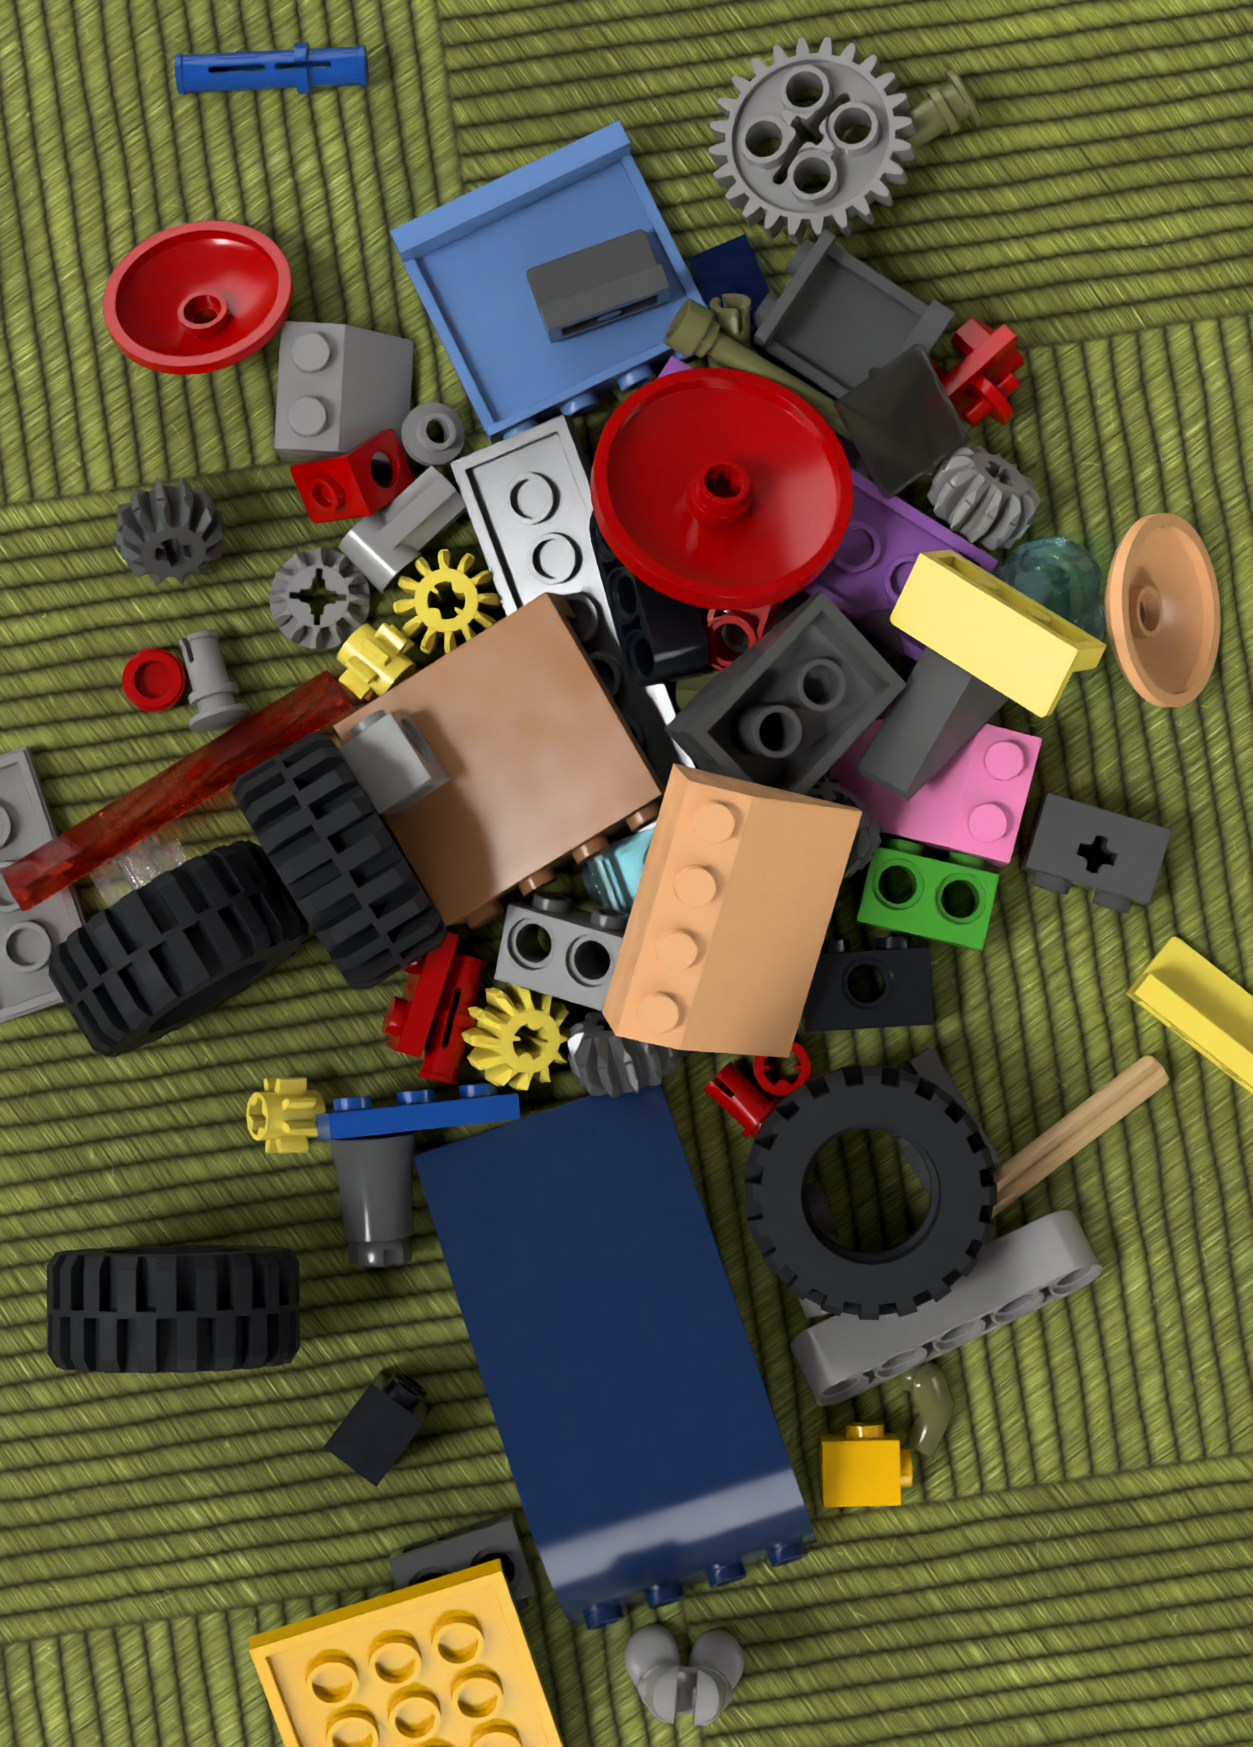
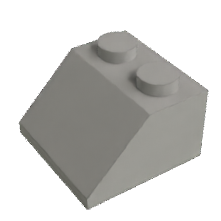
(339, 389)

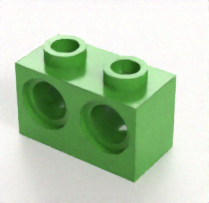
(923, 911)

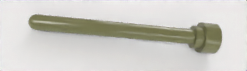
(699, 334)

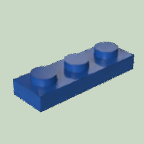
(417, 1112)

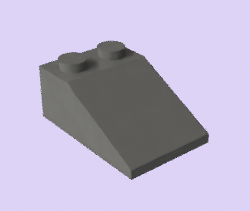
(789, 702)

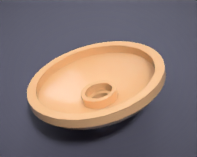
(1163, 610)

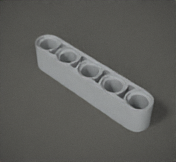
(1007, 1283)

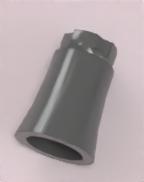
(376, 1196)

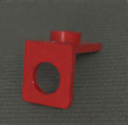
(344, 485)

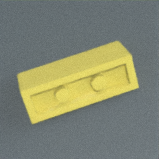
(993, 630)
(1200, 1007)

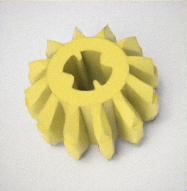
(429, 589)
(497, 1030)

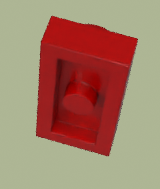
(411, 1015)

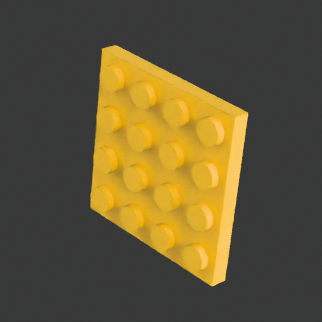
(410, 1670)

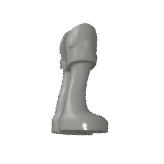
(698, 1689)

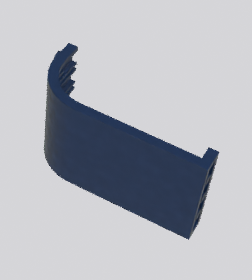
(613, 1355)

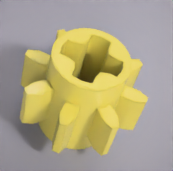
(375, 660)
(284, 1114)

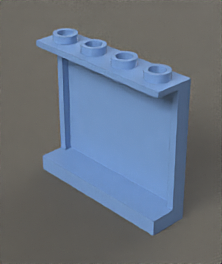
(474, 284)

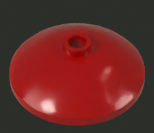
(198, 297)

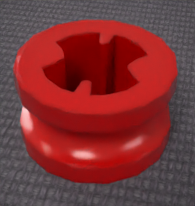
(781, 1086)

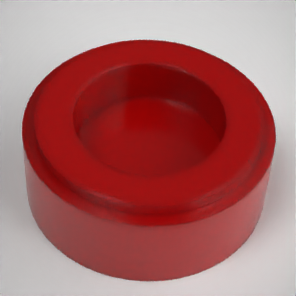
(155, 680)

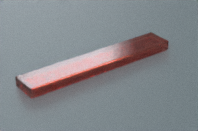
(174, 791)

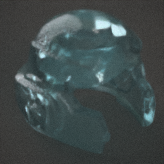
(1059, 578)

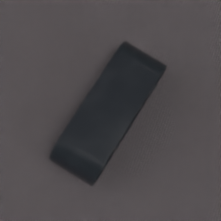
(656, 634)

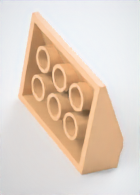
(729, 916)

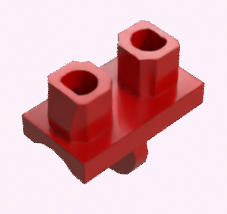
(985, 375)

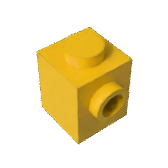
(863, 1467)

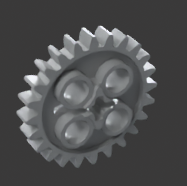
(855, 170)

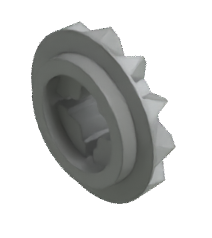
(339, 619)

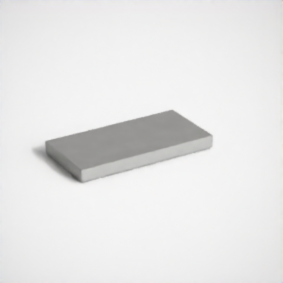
(30, 935)

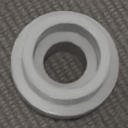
(418, 443)

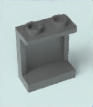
(841, 319)

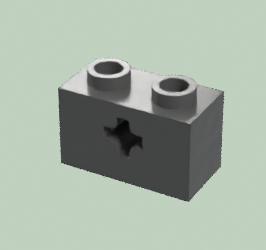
(1132, 849)

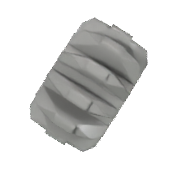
(983, 497)

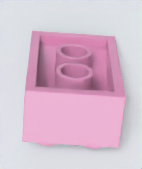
(966, 806)

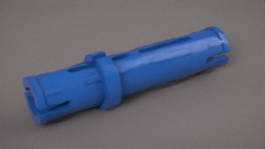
(341, 68)

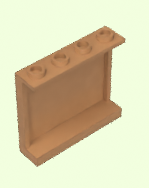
(531, 758)

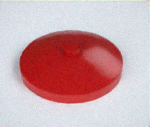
(721, 488)

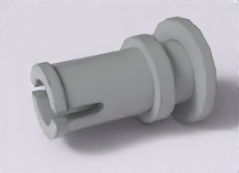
(210, 683)

